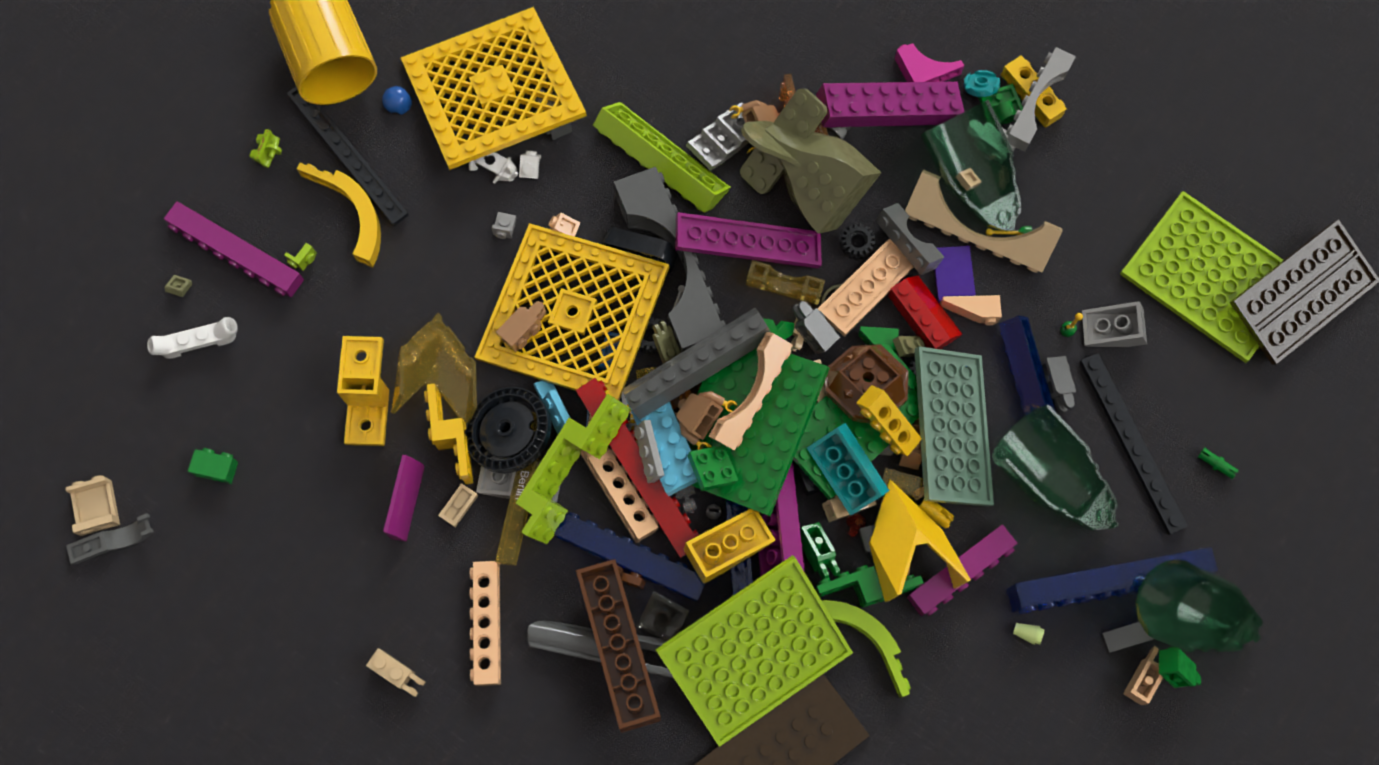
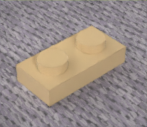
(458, 505)

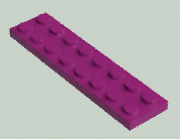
(748, 240)

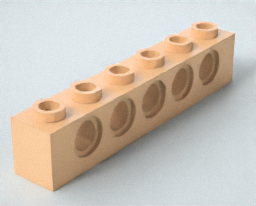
(637, 529)
(492, 674)

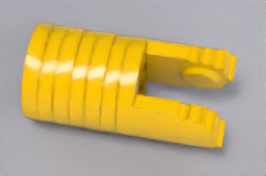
(937, 513)

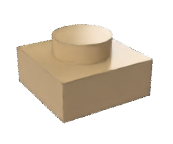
(968, 179)

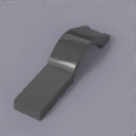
(109, 540)

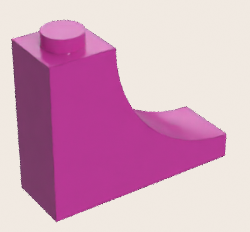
(920, 68)

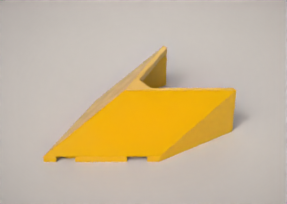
(897, 532)

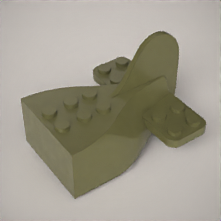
(819, 170)

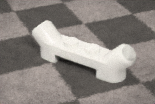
(177, 343)

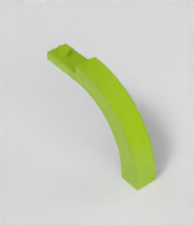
(877, 634)

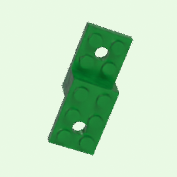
(865, 585)

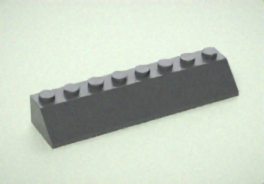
(696, 364)

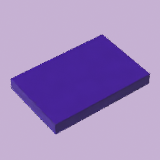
(954, 273)

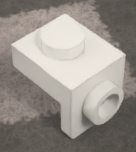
(529, 165)

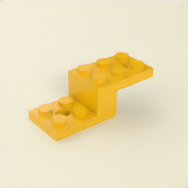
(448, 433)

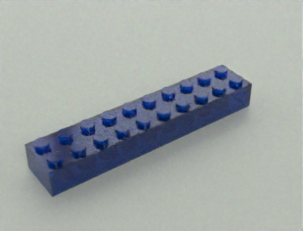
(1095, 582)

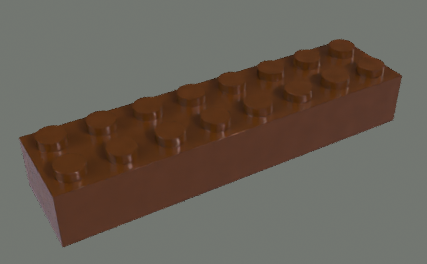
(618, 646)

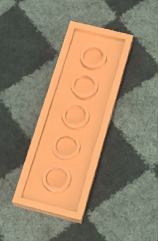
(865, 288)

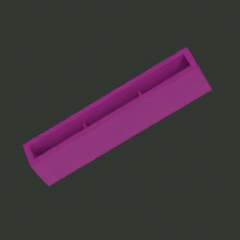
(974, 561)

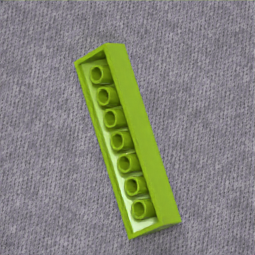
(655, 150)

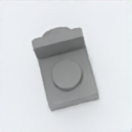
(504, 225)

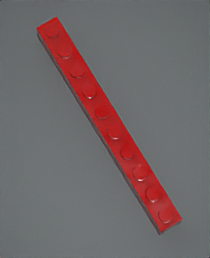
(627, 450)

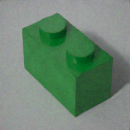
(213, 466)

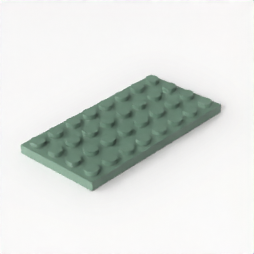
(953, 427)

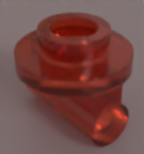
(856, 522)

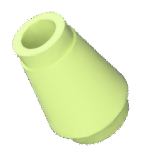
(1030, 633)

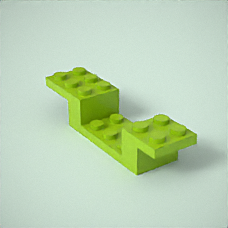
(558, 461)

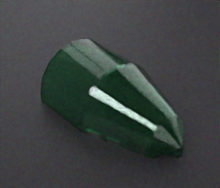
(978, 143)
(1056, 470)
(1195, 609)

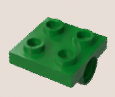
(1004, 103)
(712, 467)

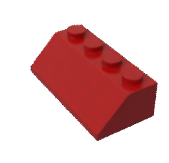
(923, 313)

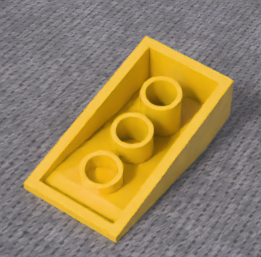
(728, 544)

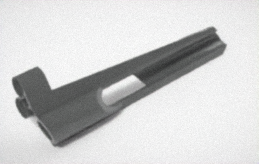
(580, 642)

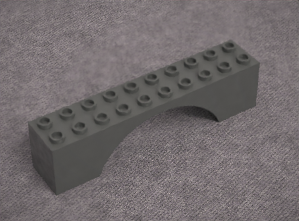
(649, 208)

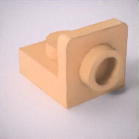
(564, 224)

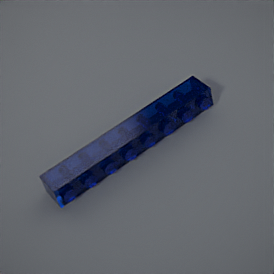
(630, 557)

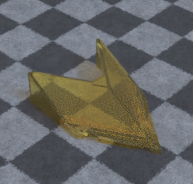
(437, 358)

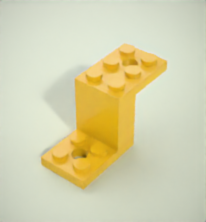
(363, 390)

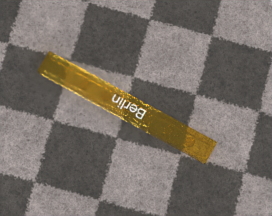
(516, 515)

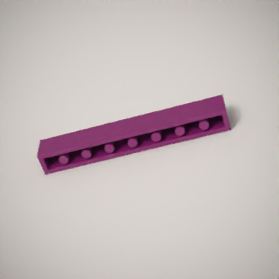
(234, 249)

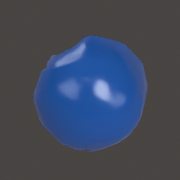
(396, 100)

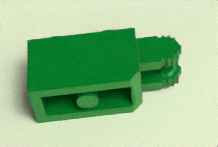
(819, 550)
(1178, 668)

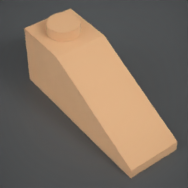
(976, 308)

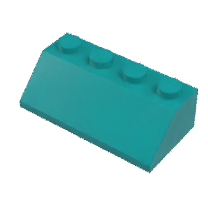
(848, 469)

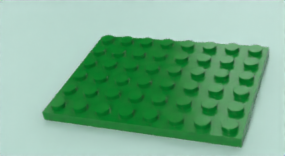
(776, 428)

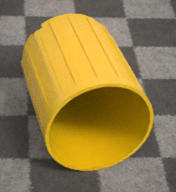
(323, 49)

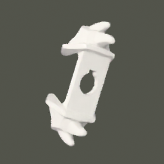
(502, 167)

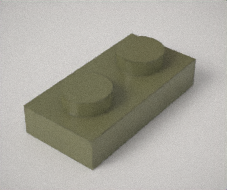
(906, 345)

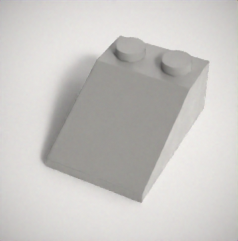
(1115, 326)

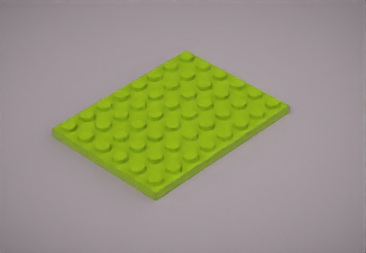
(1197, 267)
(754, 650)

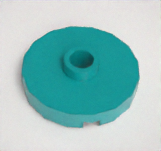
(981, 83)

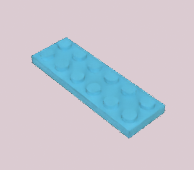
(671, 448)

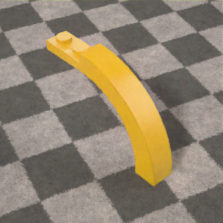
(370, 232)

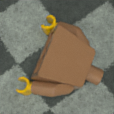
(755, 111)
(699, 414)

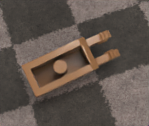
(522, 326)

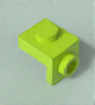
(303, 258)

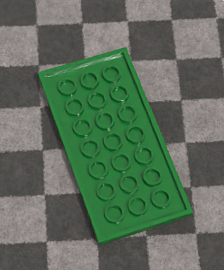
(828, 416)

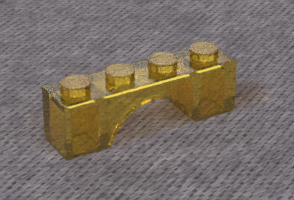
(800, 288)

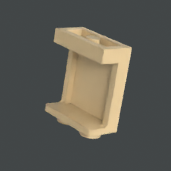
(93, 505)

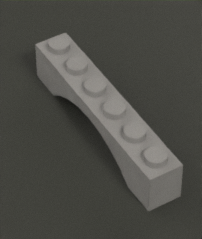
(1025, 125)

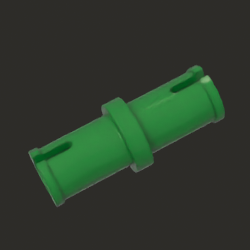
(1218, 463)

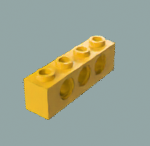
(1012, 75)
(888, 421)

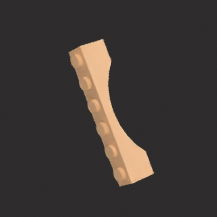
(771, 355)

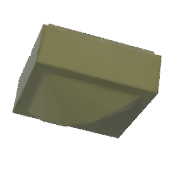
(178, 285)

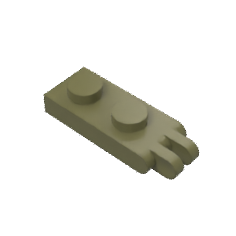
(665, 342)

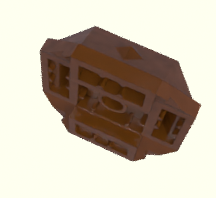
(873, 362)

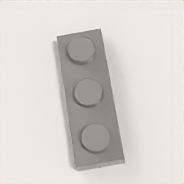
(649, 451)

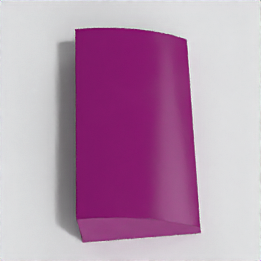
(404, 499)

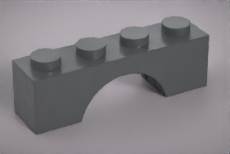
(921, 255)

